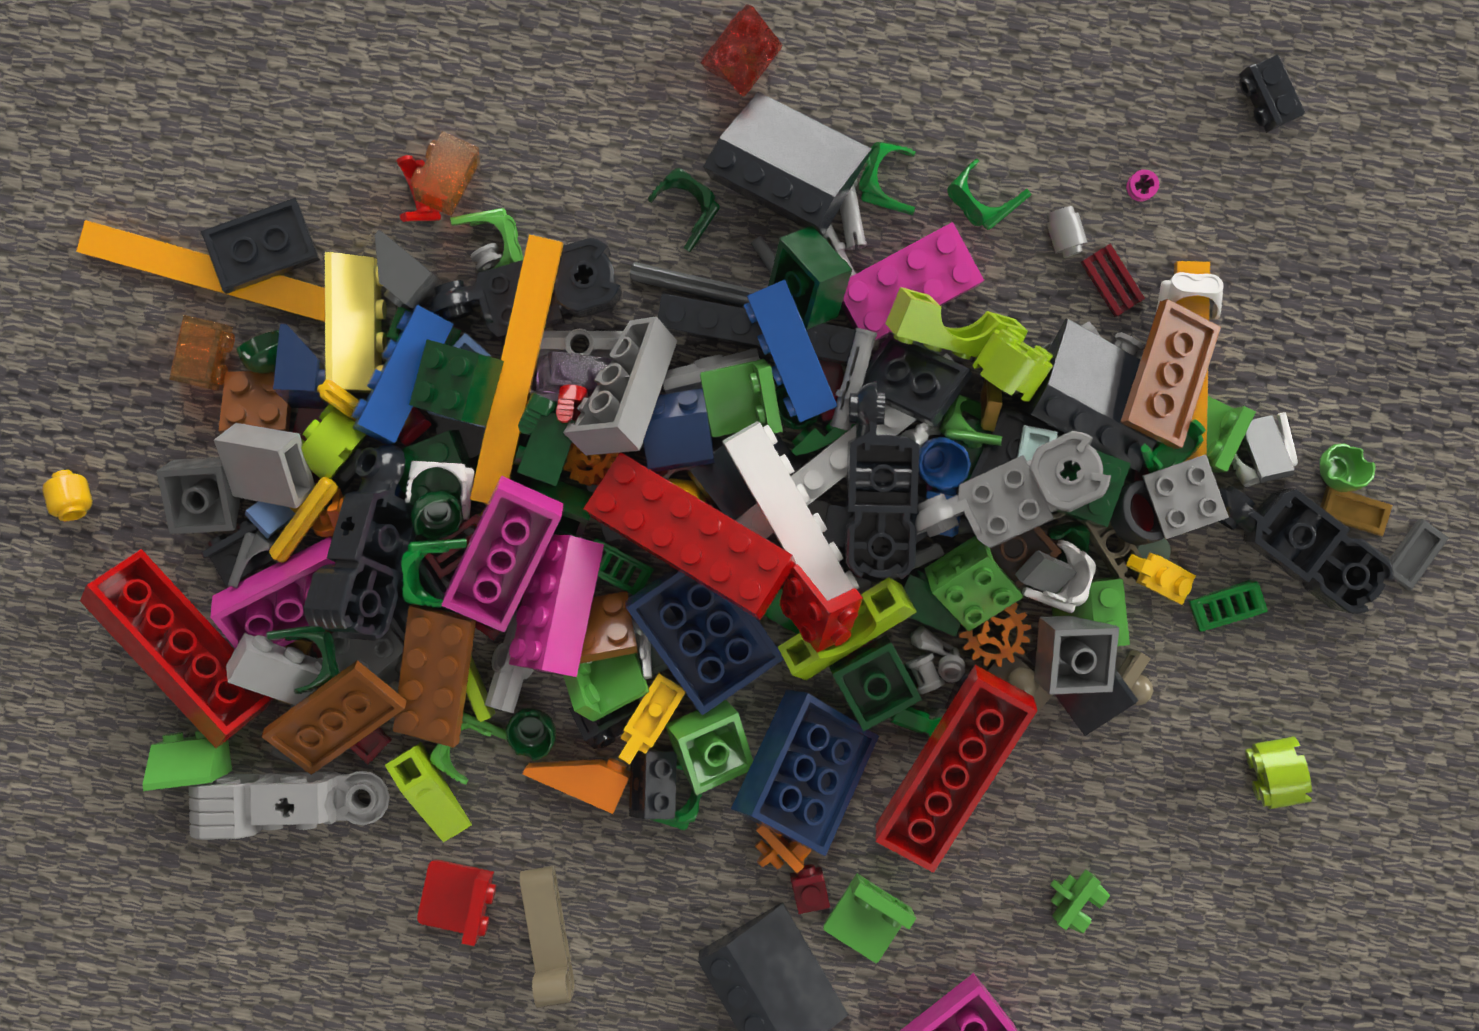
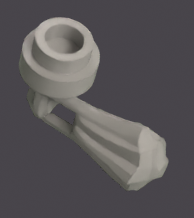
(951, 666)

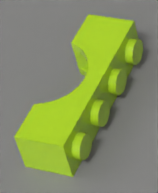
(919, 319)
(879, 611)

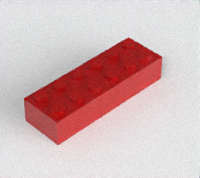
(690, 535)
(173, 645)
(955, 768)

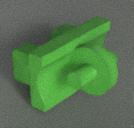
(1072, 897)

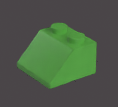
(1103, 605)
(710, 746)
(185, 762)

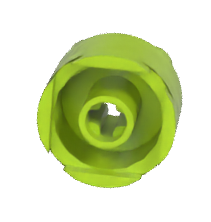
(1013, 364)
(330, 442)
(1280, 773)

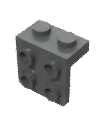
(379, 656)

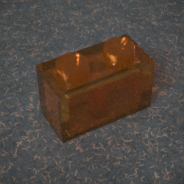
(445, 173)
(202, 353)

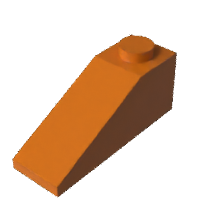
(589, 780)

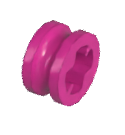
(1135, 178)

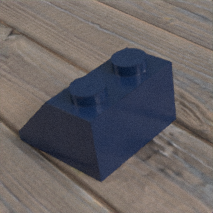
(297, 372)
(679, 432)

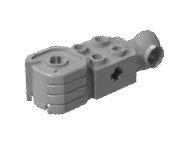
(1020, 492)
(250, 803)

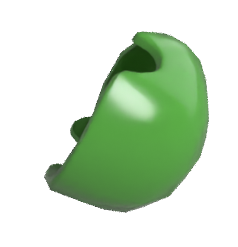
(1345, 468)

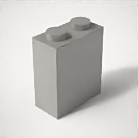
(265, 465)

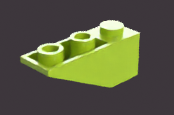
(428, 792)

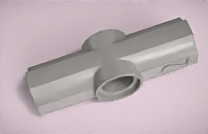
(561, 341)
(688, 376)
(507, 678)

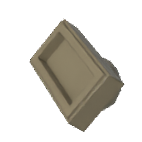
(1131, 673)
(1021, 677)

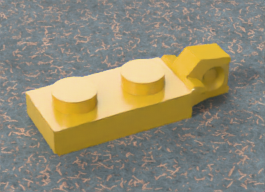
(1162, 576)
(650, 717)

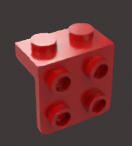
(818, 620)
(457, 899)

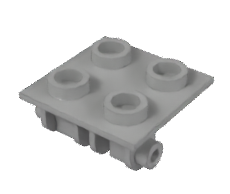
(1185, 496)

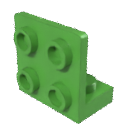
(740, 397)
(1225, 432)
(971, 584)
(606, 685)
(868, 918)

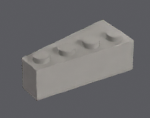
(626, 391)

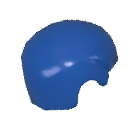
(943, 463)

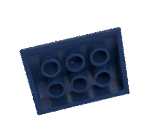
(702, 638)
(805, 771)

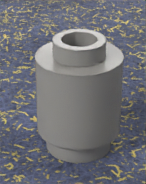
(1066, 231)

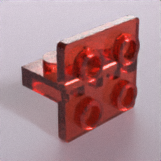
(743, 50)

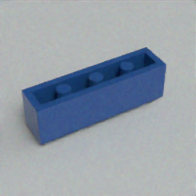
(791, 350)
(392, 387)

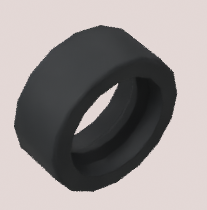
(1124, 523)

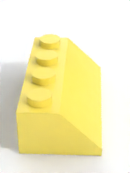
(353, 320)

